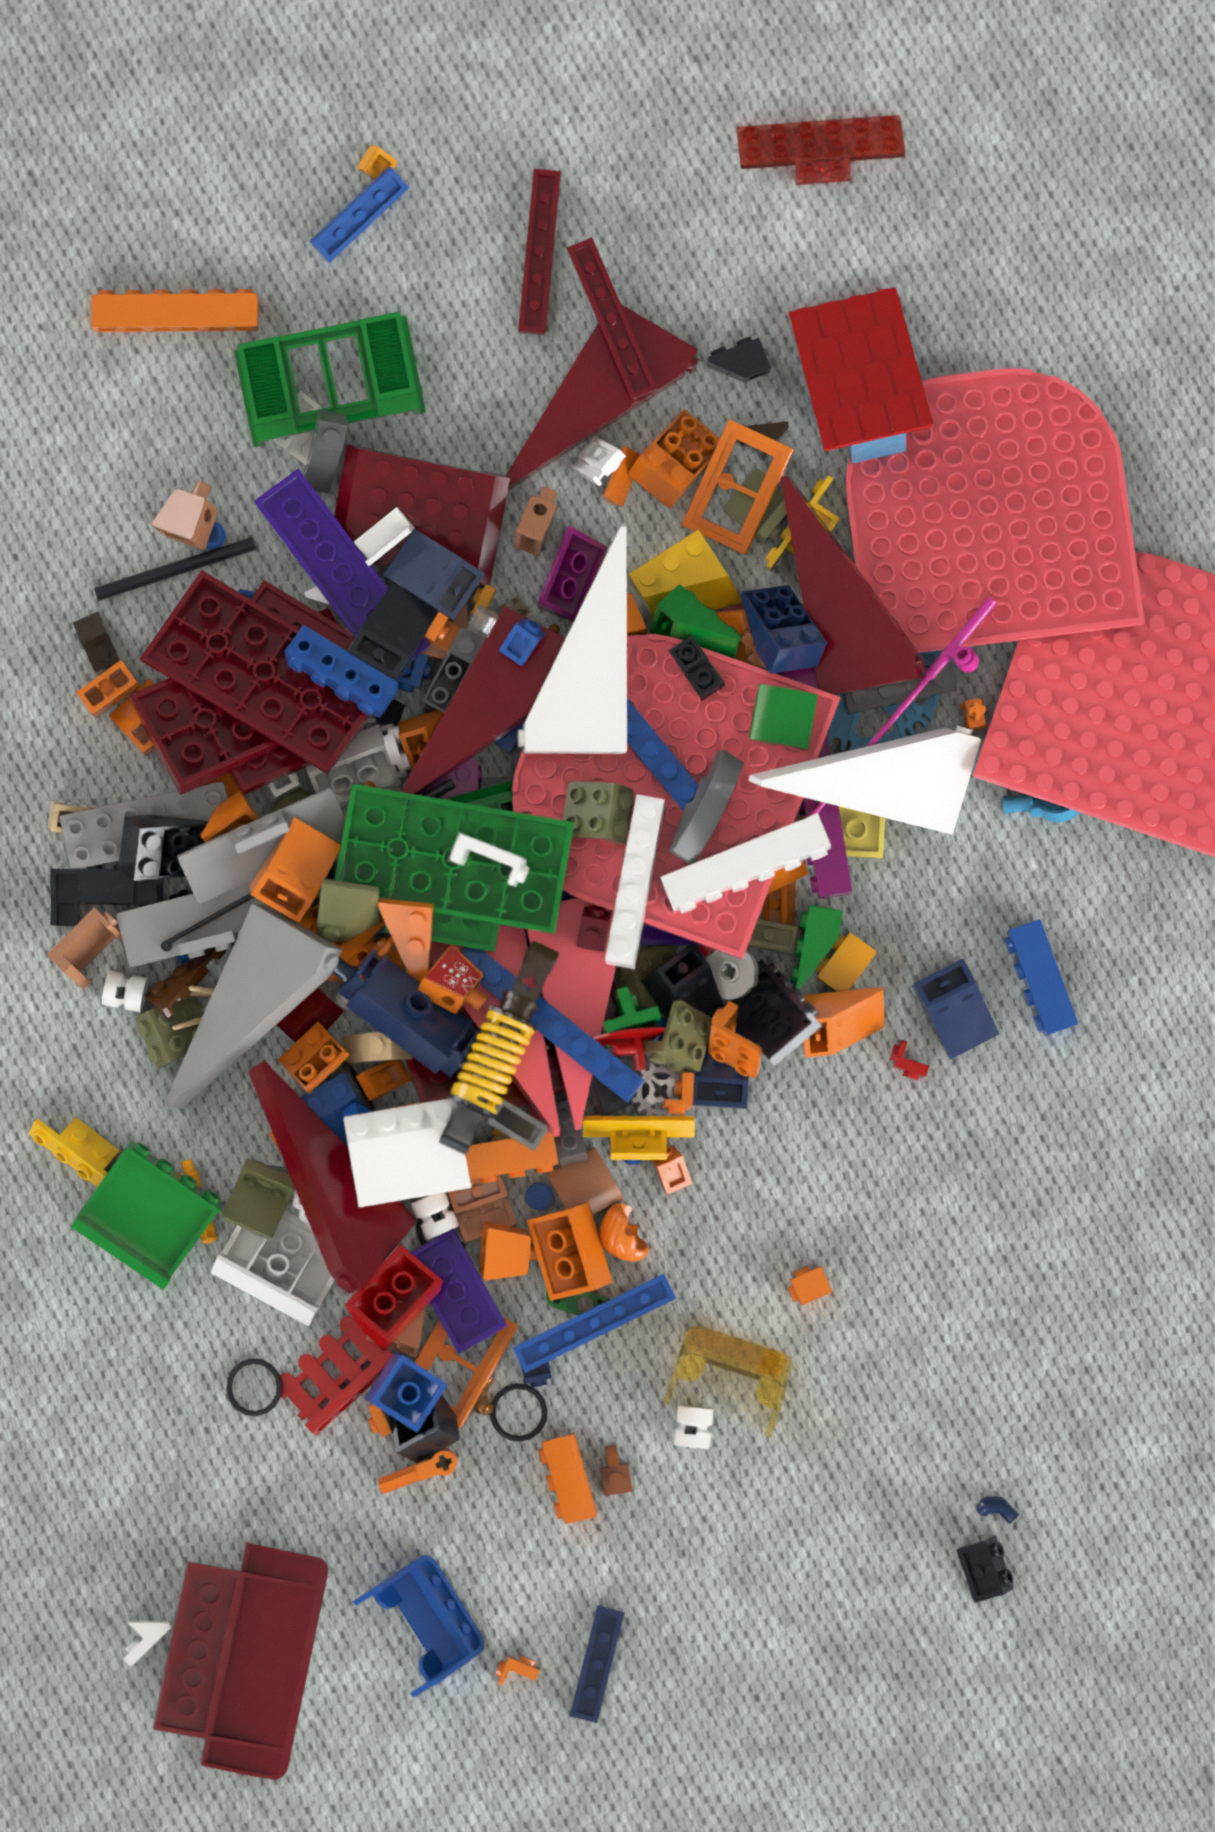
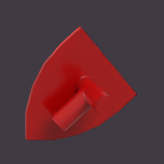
(630, 1043)

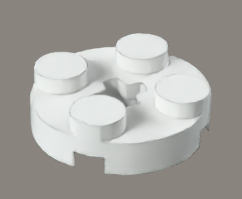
(395, 750)
(744, 978)

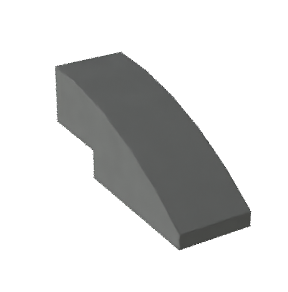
(518, 1125)

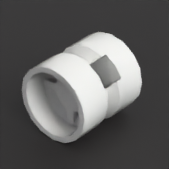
(134, 994)
(430, 1205)
(693, 1416)

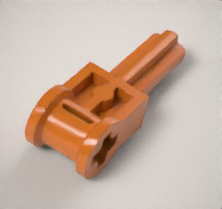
(974, 714)
(419, 1471)

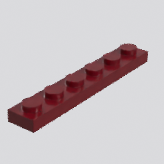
(539, 252)
(611, 319)

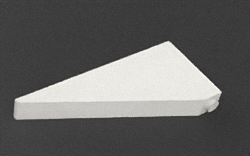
(586, 688)
(903, 779)

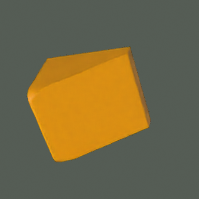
(376, 161)

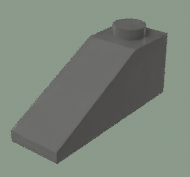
(325, 450)

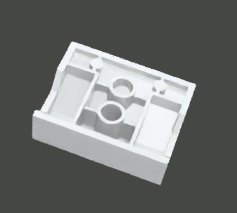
(400, 1154)
(279, 1270)

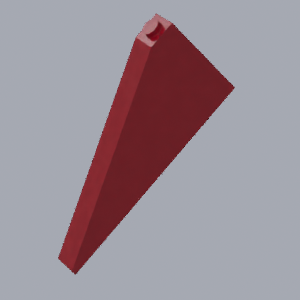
(596, 396)
(861, 635)
(487, 704)
(320, 1166)

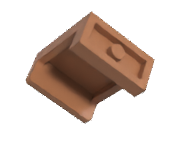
(84, 944)

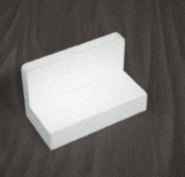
(384, 535)

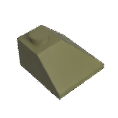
(346, 910)

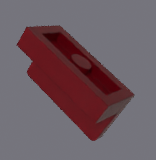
(313, 1009)

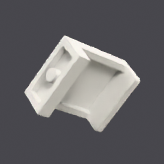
(465, 844)

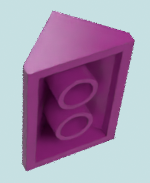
(571, 574)

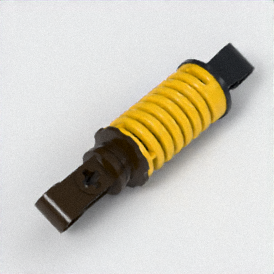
(496, 1049)

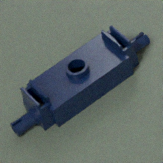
(387, 1004)

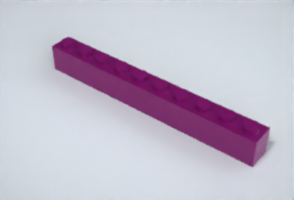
(831, 871)

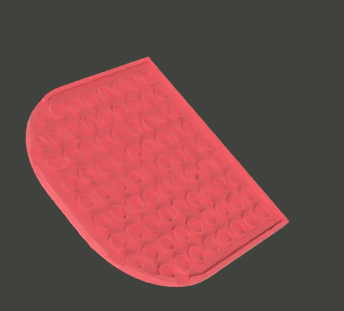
(1004, 502)
(1119, 714)
(694, 735)

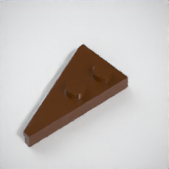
(176, 986)

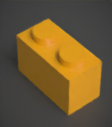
(846, 963)

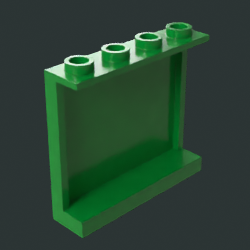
(147, 1214)

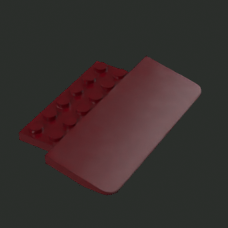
(243, 1658)

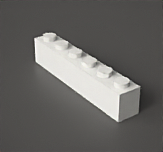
(745, 863)
(635, 881)

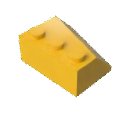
(691, 566)

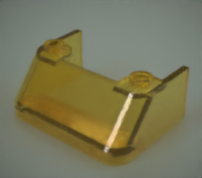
(736, 1355)

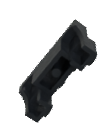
(97, 887)

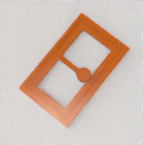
(713, 475)
(434, 1347)

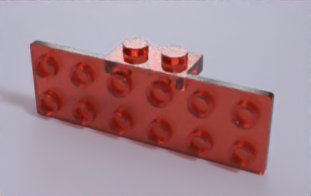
(821, 148)

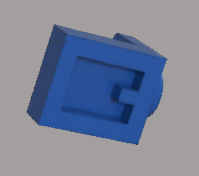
(522, 641)

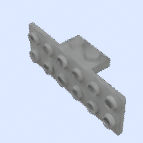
(96, 833)
(239, 854)
(150, 925)

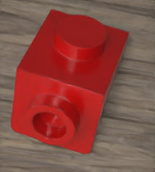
(910, 1068)

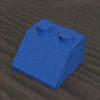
(406, 1391)

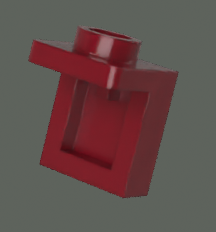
(593, 928)

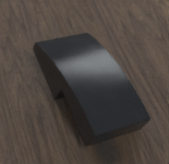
(697, 668)

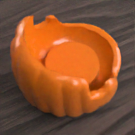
(620, 1237)

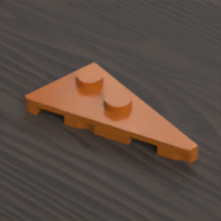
(411, 931)

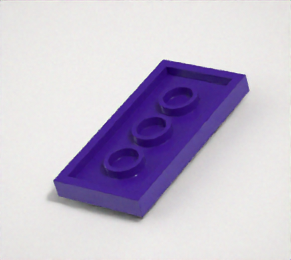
(464, 1300)

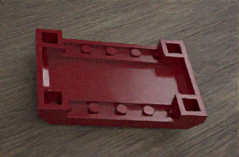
(442, 501)

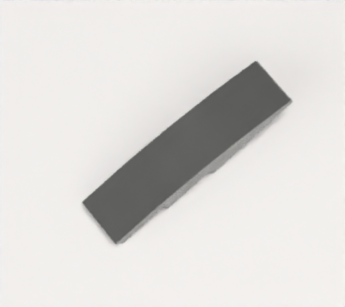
(705, 811)

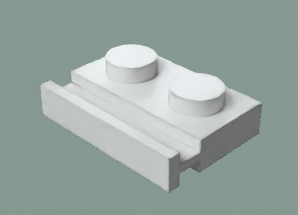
(597, 460)

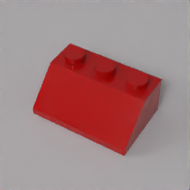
(393, 1297)

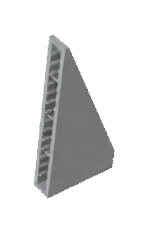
(262, 982)

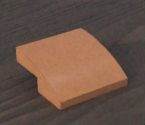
(585, 1183)
(479, 1204)

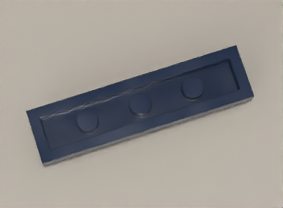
(597, 1664)

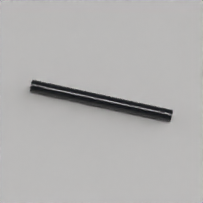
(175, 568)

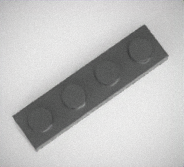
(897, 693)

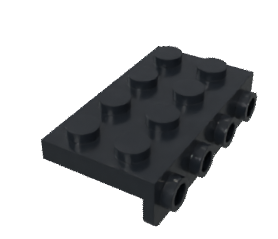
(775, 1015)

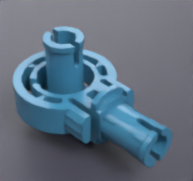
(1037, 808)

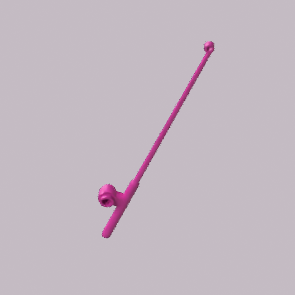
(963, 657)

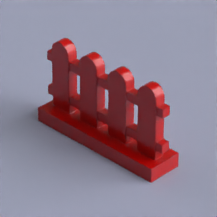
(351, 1370)

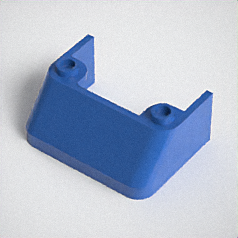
(434, 1616)

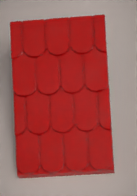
(861, 374)

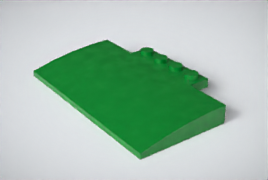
(406, 847)

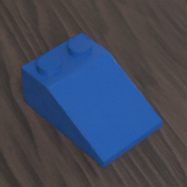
(330, 1101)

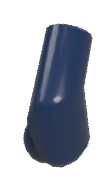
(996, 1505)

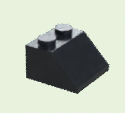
(435, 1434)

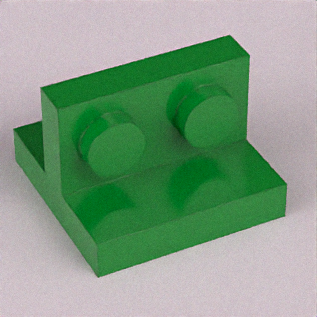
(629, 1017)

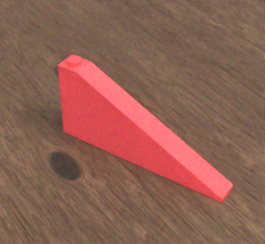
(579, 990)
(533, 1072)

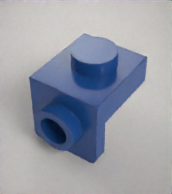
(420, 671)

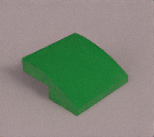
(783, 716)

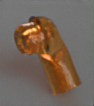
(482, 1404)

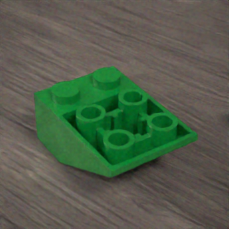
(684, 616)
(820, 933)

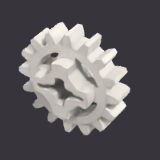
(650, 1099)

